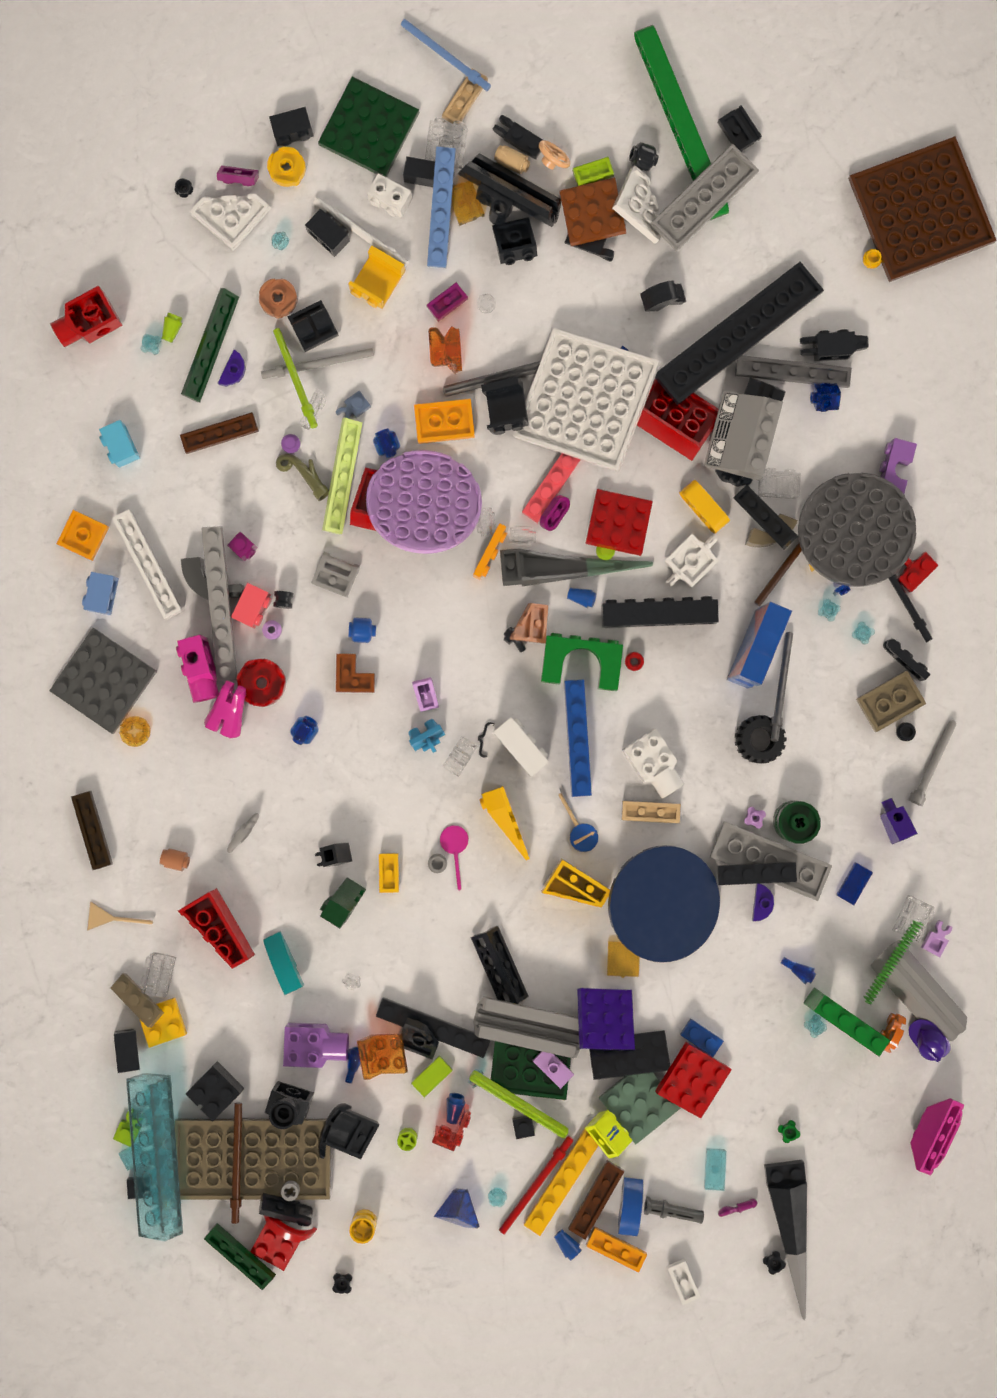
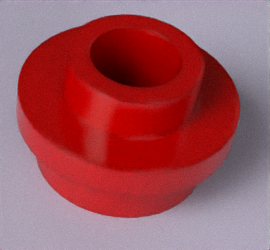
(640, 659)

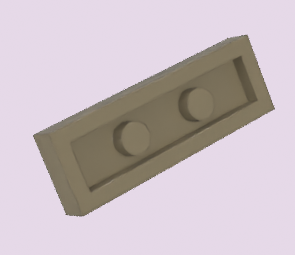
(138, 1002)

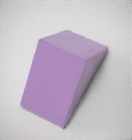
(425, 694)

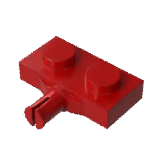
(917, 571)

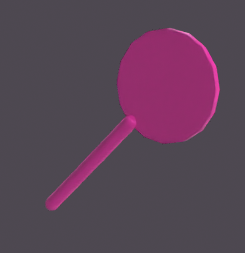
(454, 841)

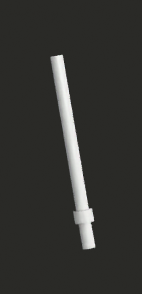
(359, 231)

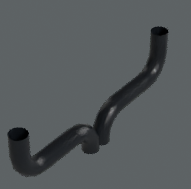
(481, 741)

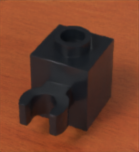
(334, 855)

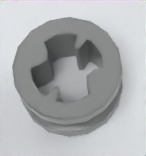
(292, 1196)

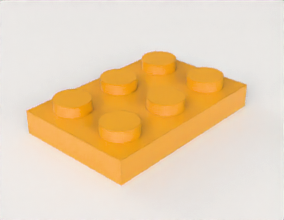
(444, 421)

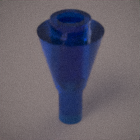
(803, 972)
(353, 1064)

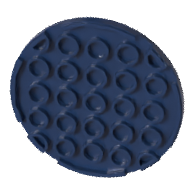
(664, 903)

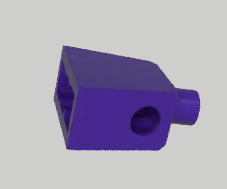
(899, 829)

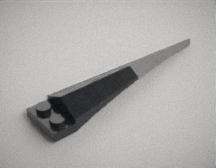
(788, 1196)

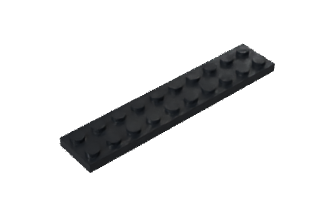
(738, 333)

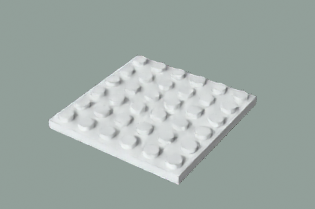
(587, 399)

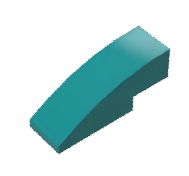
(283, 963)

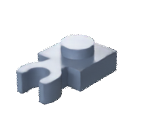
(354, 405)

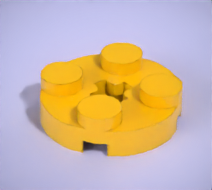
(280, 158)

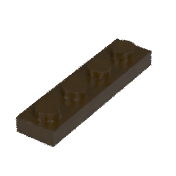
(91, 830)

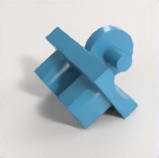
(427, 739)

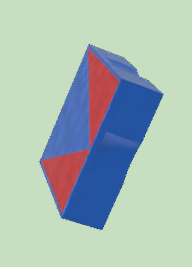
(759, 645)

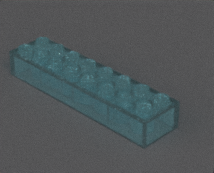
(154, 1156)

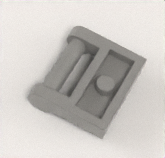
(332, 580)

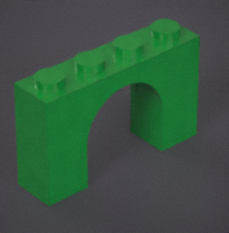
(608, 655)
(846, 1022)

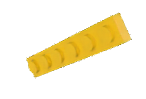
(561, 1183)

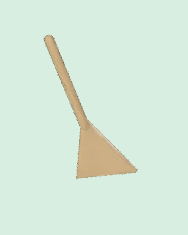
(98, 917)

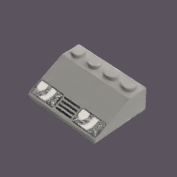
(743, 434)

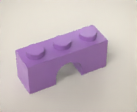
(897, 452)

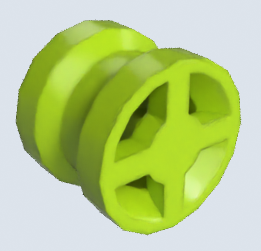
(406, 1143)

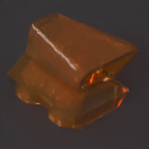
(445, 350)

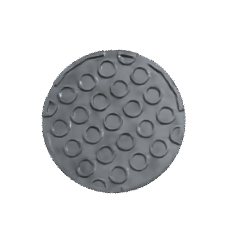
(857, 529)

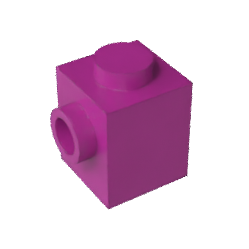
(242, 546)

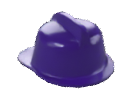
(929, 1040)

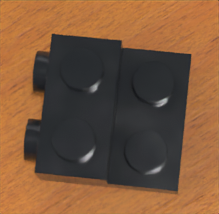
(515, 241)

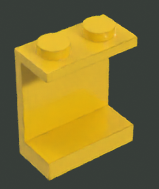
(377, 278)

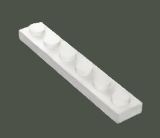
(147, 564)

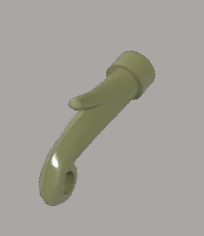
(309, 474)

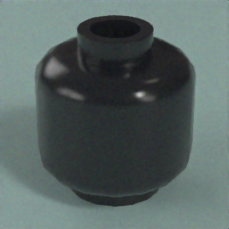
(643, 156)

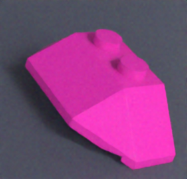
(935, 1134)

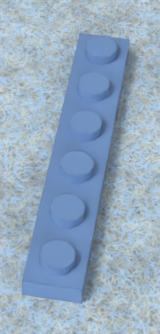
(441, 207)

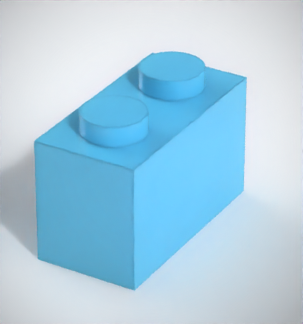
(119, 443)

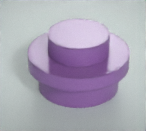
(290, 443)

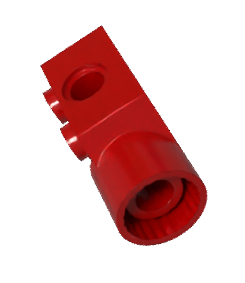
(86, 318)

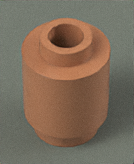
(174, 859)

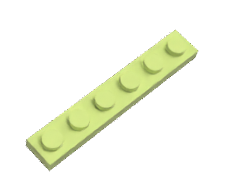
(342, 476)

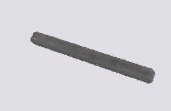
(476, 383)

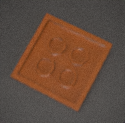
(590, 212)

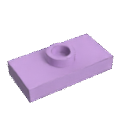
(553, 1068)

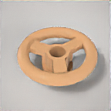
(552, 155)

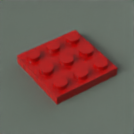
(619, 522)
(693, 1080)

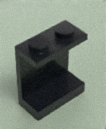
(506, 405)

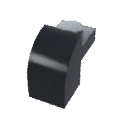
(662, 295)

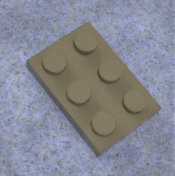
(891, 701)

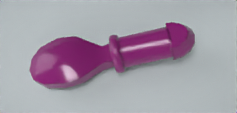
(752, 1203)

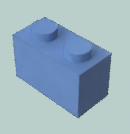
(100, 593)

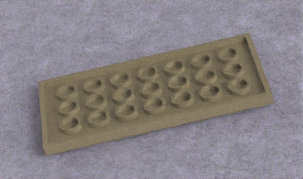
(267, 1159)

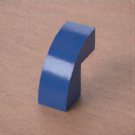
(631, 1207)

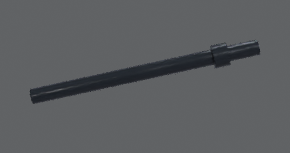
(919, 623)

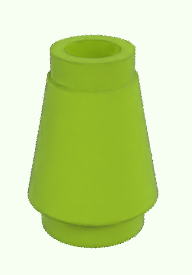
(171, 326)

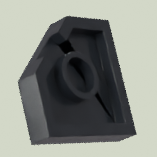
(419, 1038)

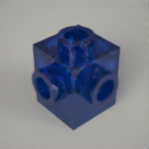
(825, 397)

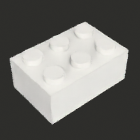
(521, 746)

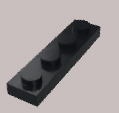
(765, 517)
(757, 873)

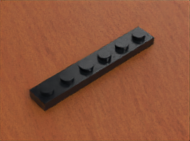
(442, 1030)

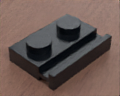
(739, 128)

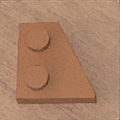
(532, 624)

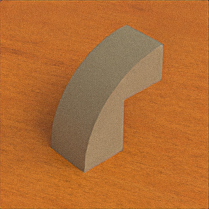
(762, 539)

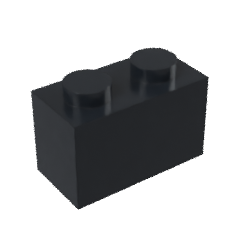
(291, 126)
(327, 232)

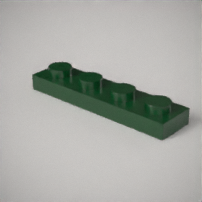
(239, 1256)

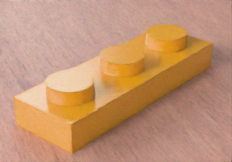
(490, 552)
(616, 1249)

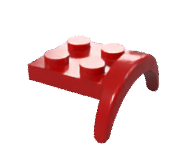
(279, 1242)

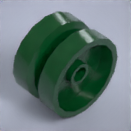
(808, 824)

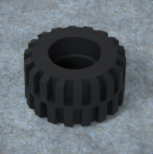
(744, 744)

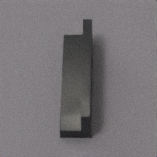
(502, 966)

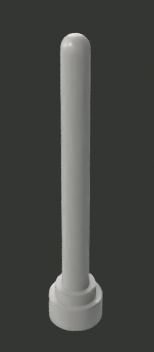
(918, 796)

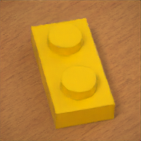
(388, 872)

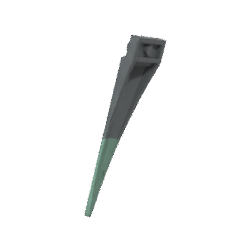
(534, 567)

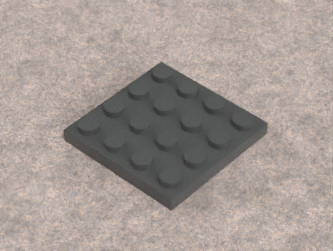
(103, 681)

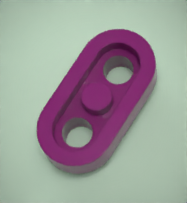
(554, 512)

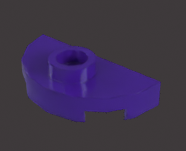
(233, 371)
(762, 903)

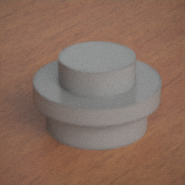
(437, 863)

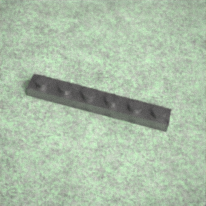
(792, 371)

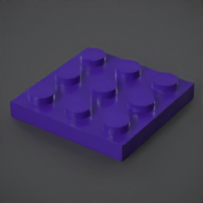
(605, 1019)

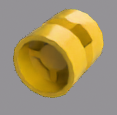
(363, 1226)

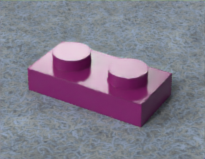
(231, 175)
(447, 301)

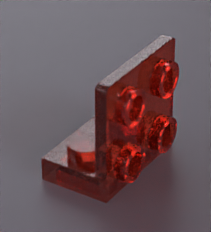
(446, 1138)

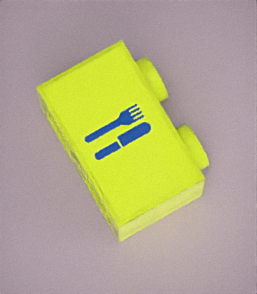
(608, 1134)

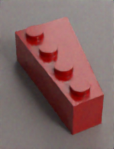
(218, 927)

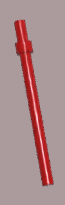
(558, 1154)

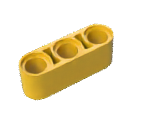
(704, 506)

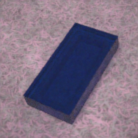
(854, 883)

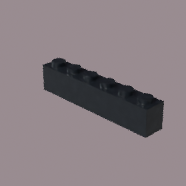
(659, 612)

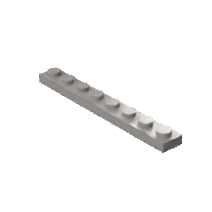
(219, 603)

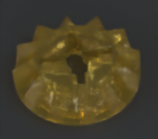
(141, 737)

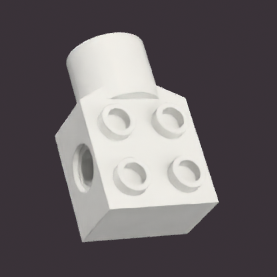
(654, 763)

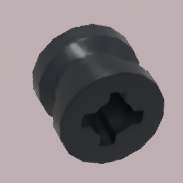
(283, 599)

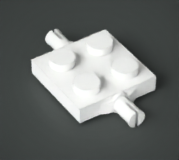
(691, 560)

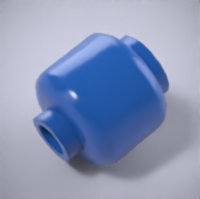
(361, 630)

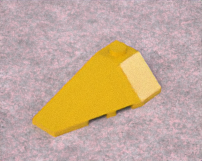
(500, 810)

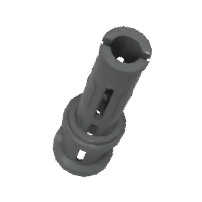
(665, 1209)

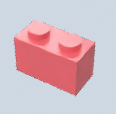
(251, 606)

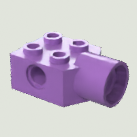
(313, 1045)

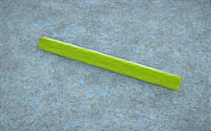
(519, 1104)

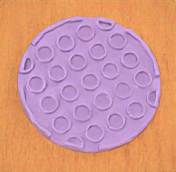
(423, 502)

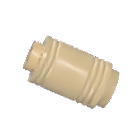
(512, 159)

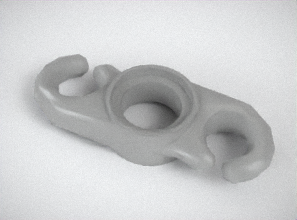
(243, 833)

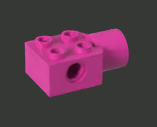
(202, 673)

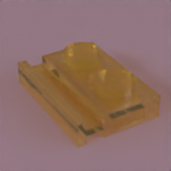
(465, 204)

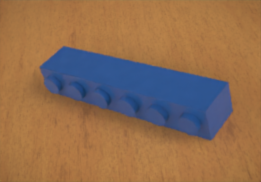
(577, 738)

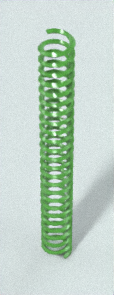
(891, 961)

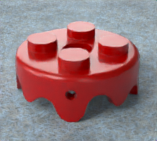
(271, 672)

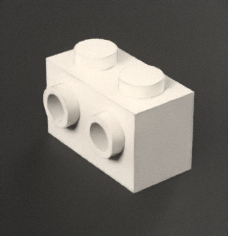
(389, 196)

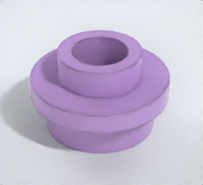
(278, 630)

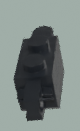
(834, 345)

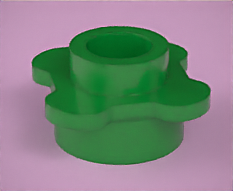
(787, 1137)

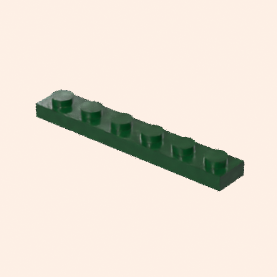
(210, 345)

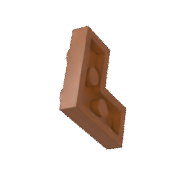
(348, 680)

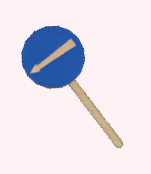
(583, 836)

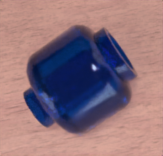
(386, 443)
(304, 730)

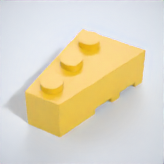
(575, 885)

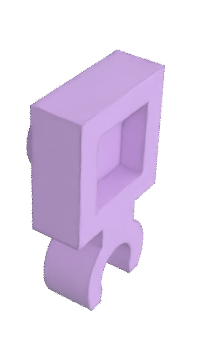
(935, 942)

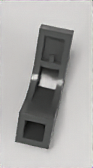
(195, 576)

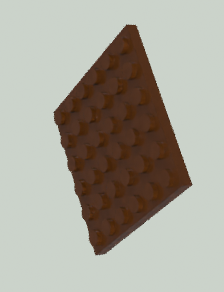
(922, 209)

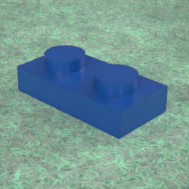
(701, 1037)

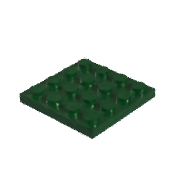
(368, 127)
(517, 1072)

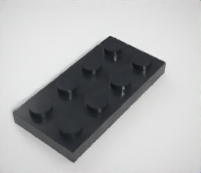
(647, 1057)

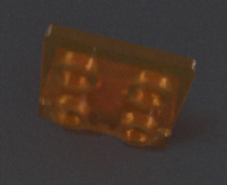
(382, 1055)

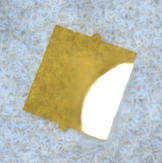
(621, 961)

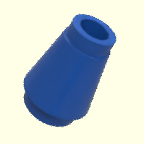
(582, 596)
(455, 1105)
(567, 1244)

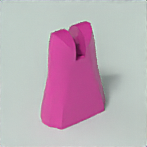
(227, 711)

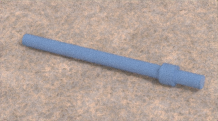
(472, 75)

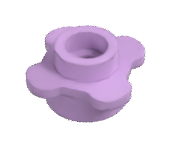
(751, 813)

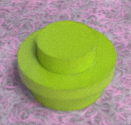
(604, 553)

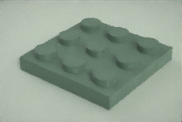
(638, 1105)

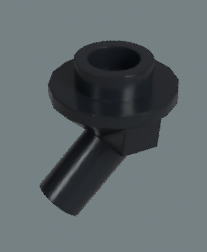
(519, 644)

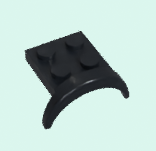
(347, 1132)

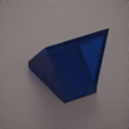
(458, 1209)

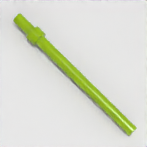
(306, 408)

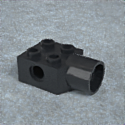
(288, 1105)

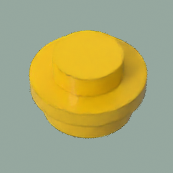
(872, 258)

